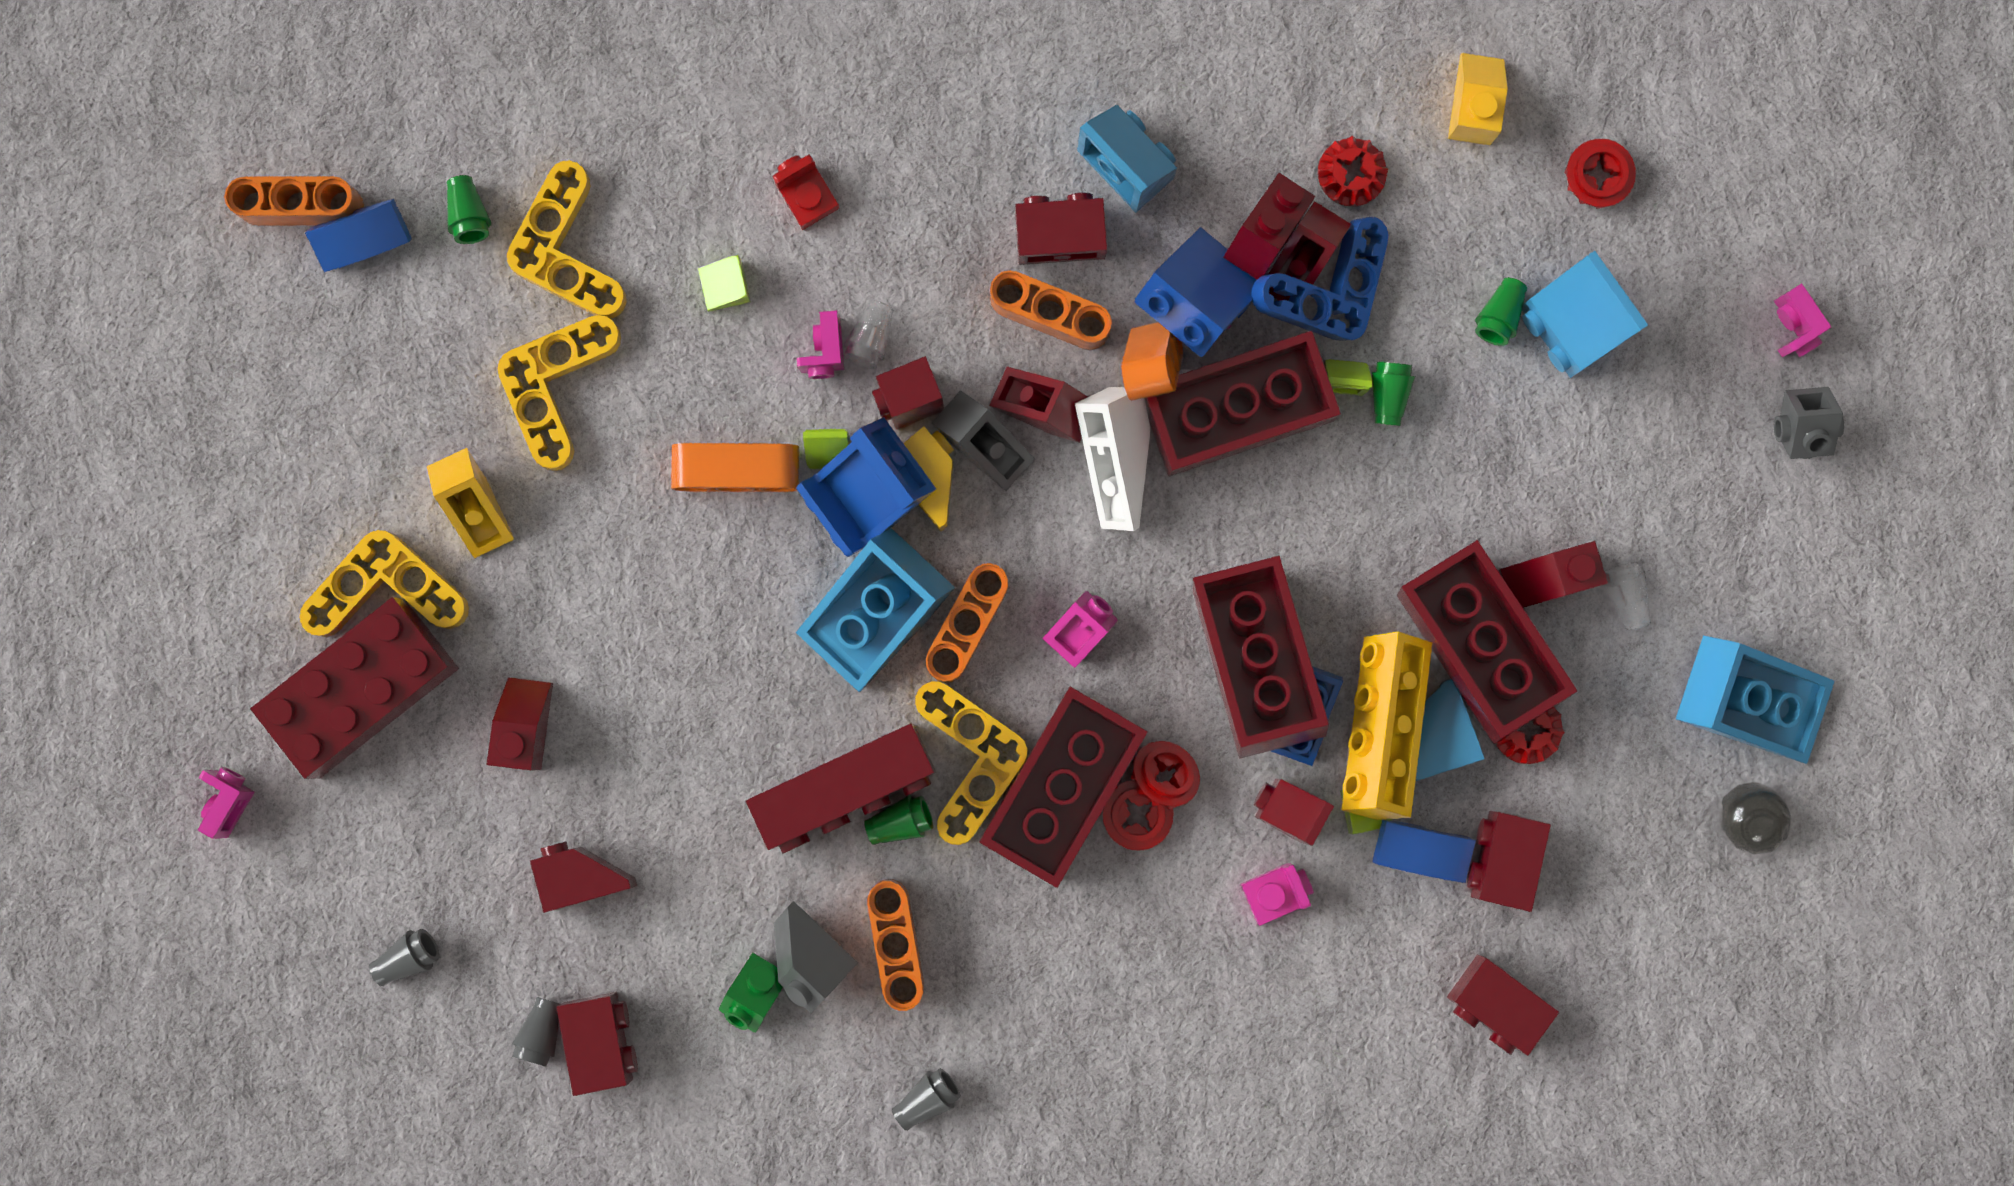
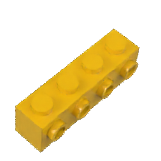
(1387, 726)

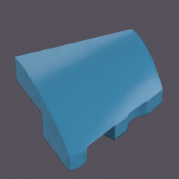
(1446, 734)

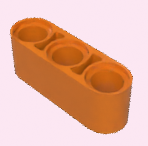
(276, 191)
(1036, 293)
(1151, 361)
(734, 467)
(968, 600)
(892, 966)

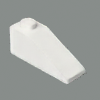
(1116, 453)

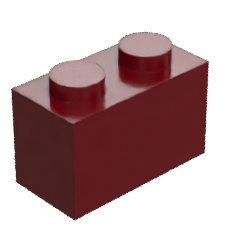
(1269, 226)
(1060, 229)
(908, 393)
(1508, 860)
(1502, 1005)
(597, 1043)

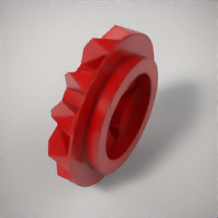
(1614, 160)
(1360, 190)
(1541, 744)
(1160, 757)
(1135, 836)

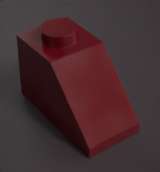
(1310, 246)
(1039, 402)
(1555, 574)
(520, 725)
(1292, 811)
(575, 876)

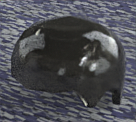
(1755, 818)

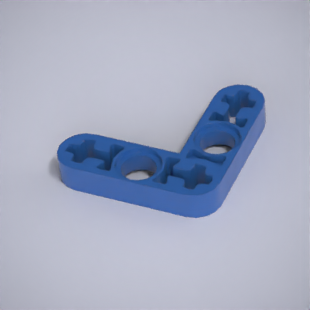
(1341, 297)

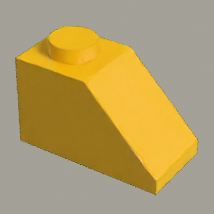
(1478, 99)
(934, 459)
(469, 502)

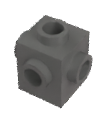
(1809, 423)

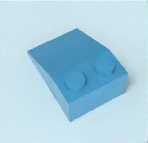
(1582, 315)
(874, 608)
(1755, 698)

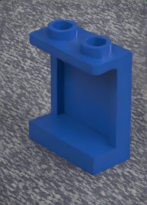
(1197, 292)
(866, 487)

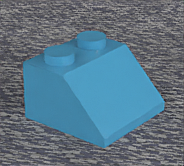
(1126, 156)

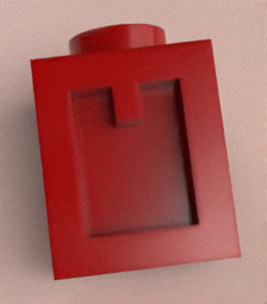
(804, 190)

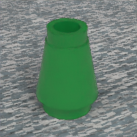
(465, 211)
(1502, 313)
(1391, 391)
(900, 821)

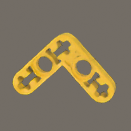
(549, 257)
(543, 371)
(388, 571)
(986, 764)

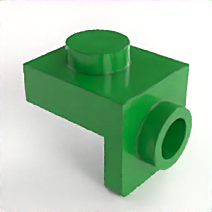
(751, 994)

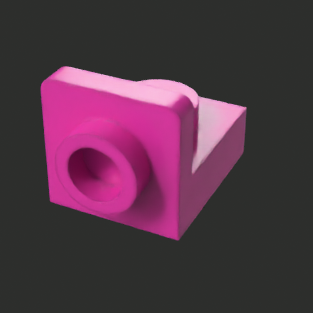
(1801, 314)
(828, 339)
(1081, 628)
(223, 810)
(1277, 893)

